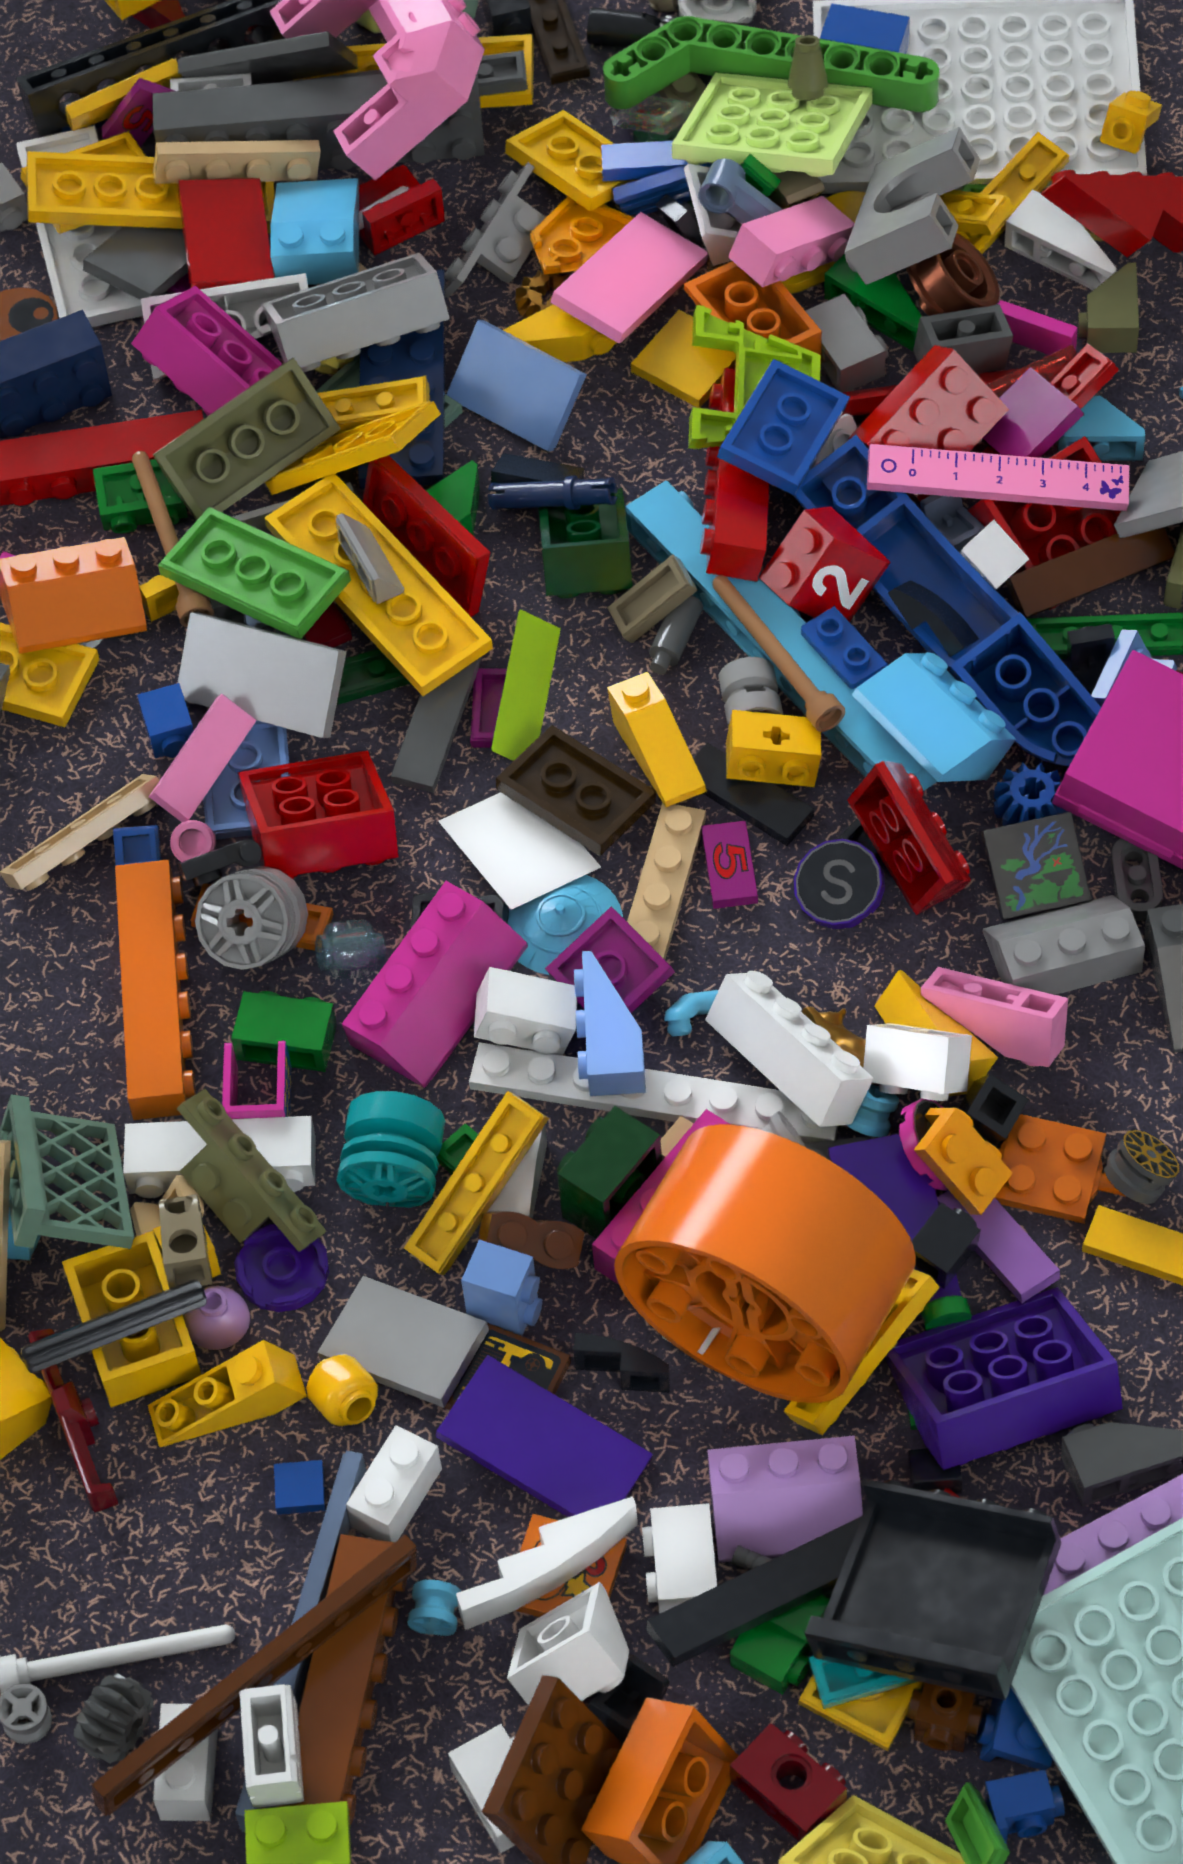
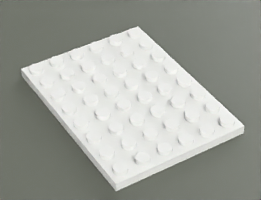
(1004, 79)

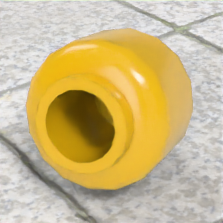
(342, 1390)

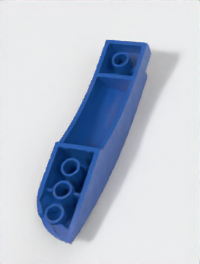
(1010, 662)

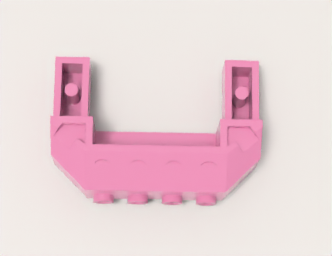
(426, 62)

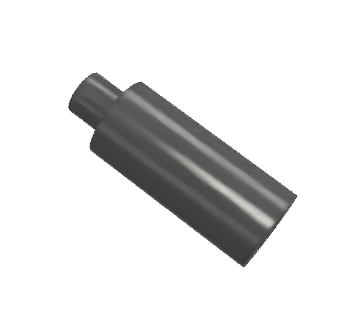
(674, 635)

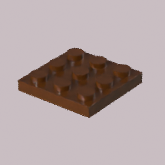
(552, 1776)

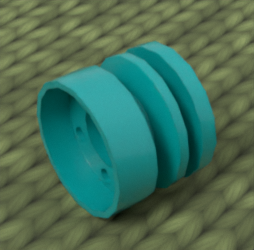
(391, 1149)

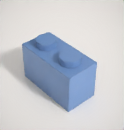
(502, 1288)

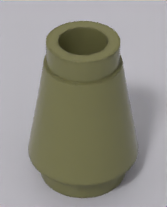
(807, 70)

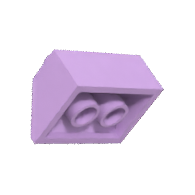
(782, 1493)

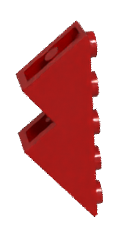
(1123, 207)

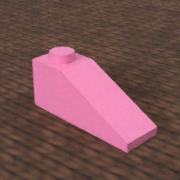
(1007, 1017)

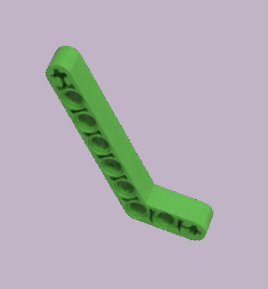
(729, 48)

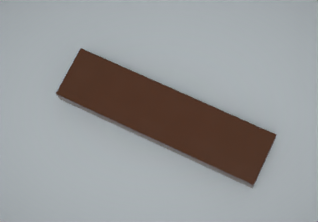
(1087, 570)

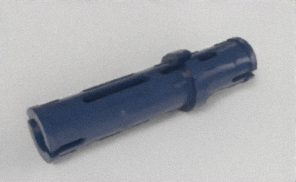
(568, 492)

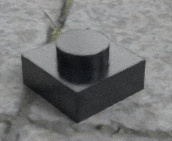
(680, 218)

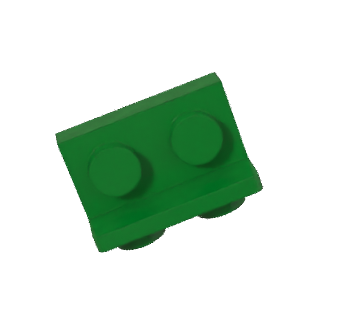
(122, 499)

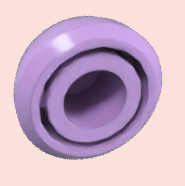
(220, 1321)

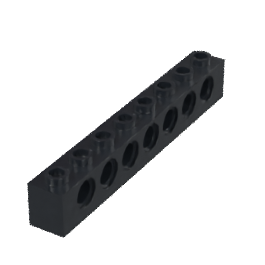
(120, 60)

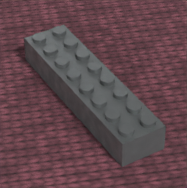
(304, 113)

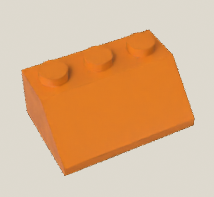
(761, 309)
(71, 595)
(661, 1787)

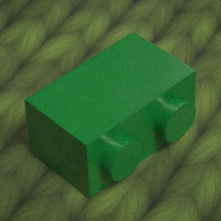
(304, 1024)

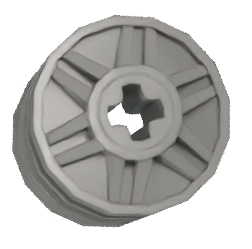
(267, 898)

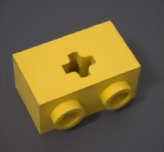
(772, 748)

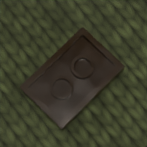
(576, 790)

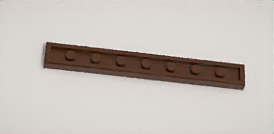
(260, 1670)

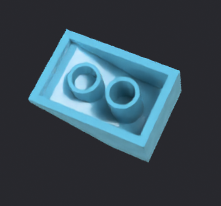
(316, 229)

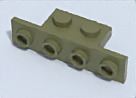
(239, 1180)

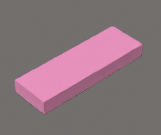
(202, 758)

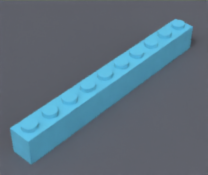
(670, 525)

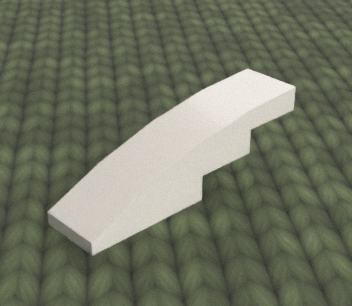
(564, 1552)

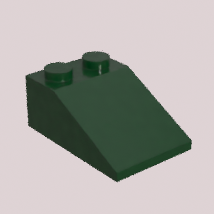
(586, 549)

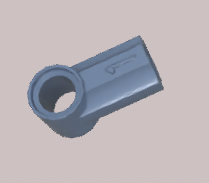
(728, 192)

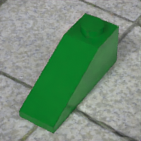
(882, 301)

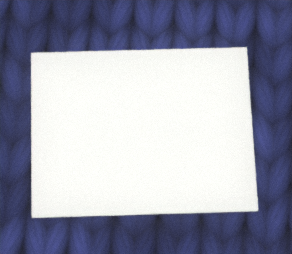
(517, 849)

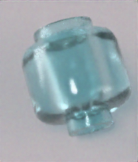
(349, 949)

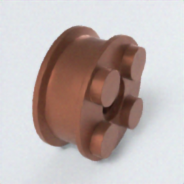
(954, 280)

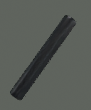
(113, 1326)

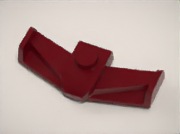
(76, 1421)

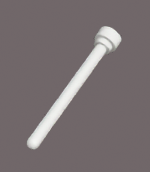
(19, 1671)

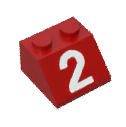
(824, 565)

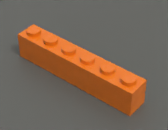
(152, 989)

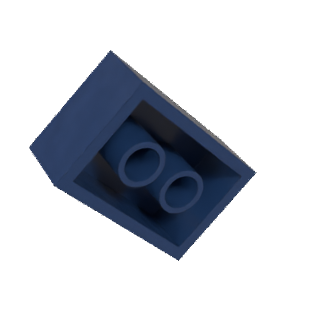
(50, 373)

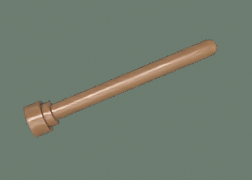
(187, 599)
(822, 709)

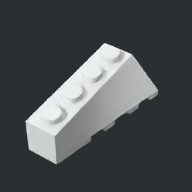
(240, 302)

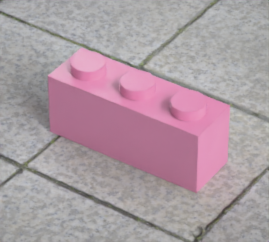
(791, 241)

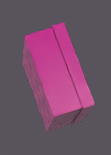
(1132, 761)

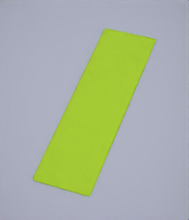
(525, 685)

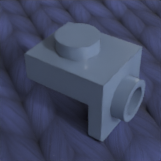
(951, 519)

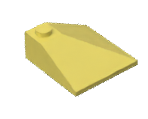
(868, 1836)

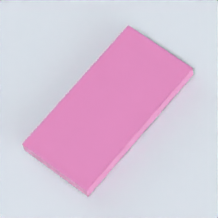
(629, 277)

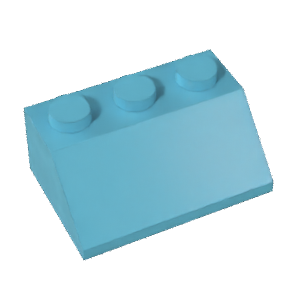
(936, 718)

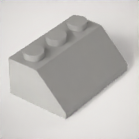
(1068, 946)

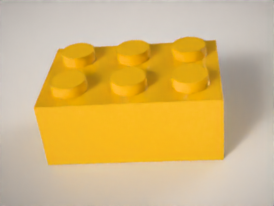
(146, 1359)

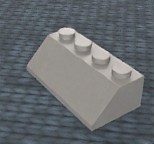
(357, 312)

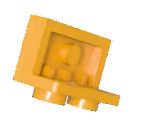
(962, 1159)

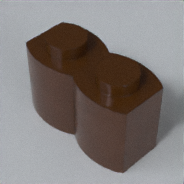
(549, 1242)

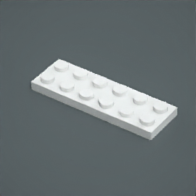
(65, 252)

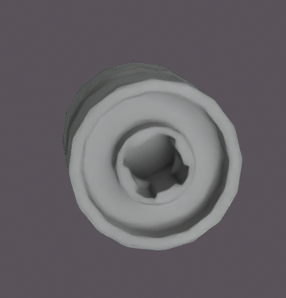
(749, 686)

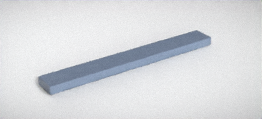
(318, 1576)

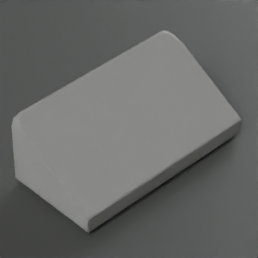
(368, 559)

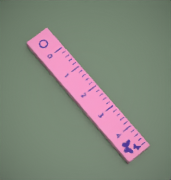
(998, 477)

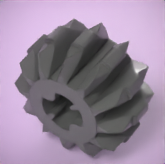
(113, 1718)

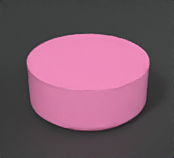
(192, 839)

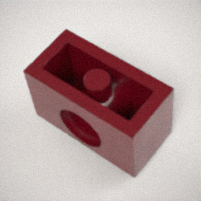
(778, 1755)

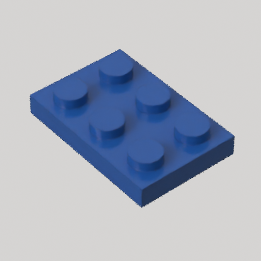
(783, 426)

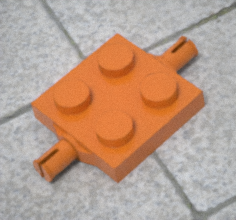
(1053, 1168)

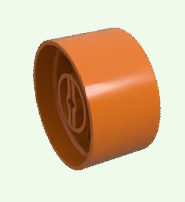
(774, 1254)

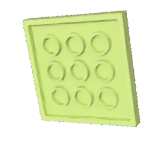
(763, 119)

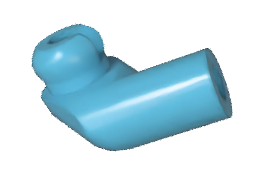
(687, 1007)

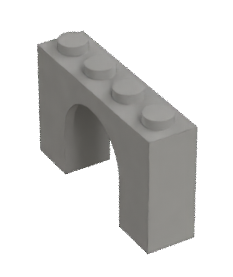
(903, 209)

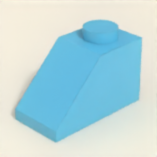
(1108, 431)

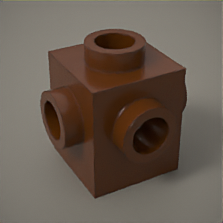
(944, 1717)

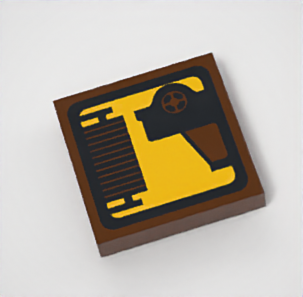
(520, 1356)

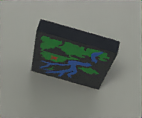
(1035, 866)

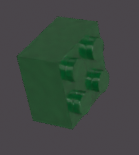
(606, 1170)

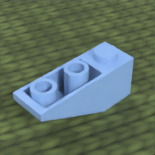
(612, 1035)

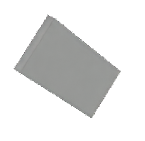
(262, 672)

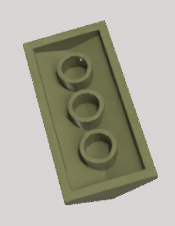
(246, 441)

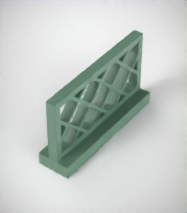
(30, 1174)

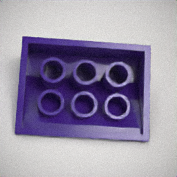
(1004, 1378)

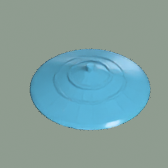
(559, 919)

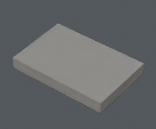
(1155, 497)
(405, 1340)

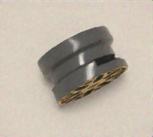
(1139, 1169)

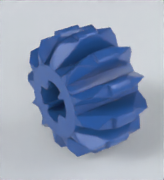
(1026, 795)

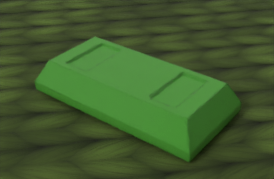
(975, 1829)

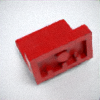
(402, 215)

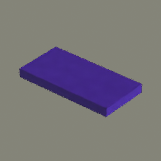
(888, 1173)
(541, 1442)

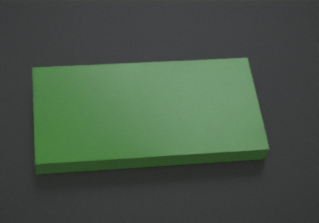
(254, 573)

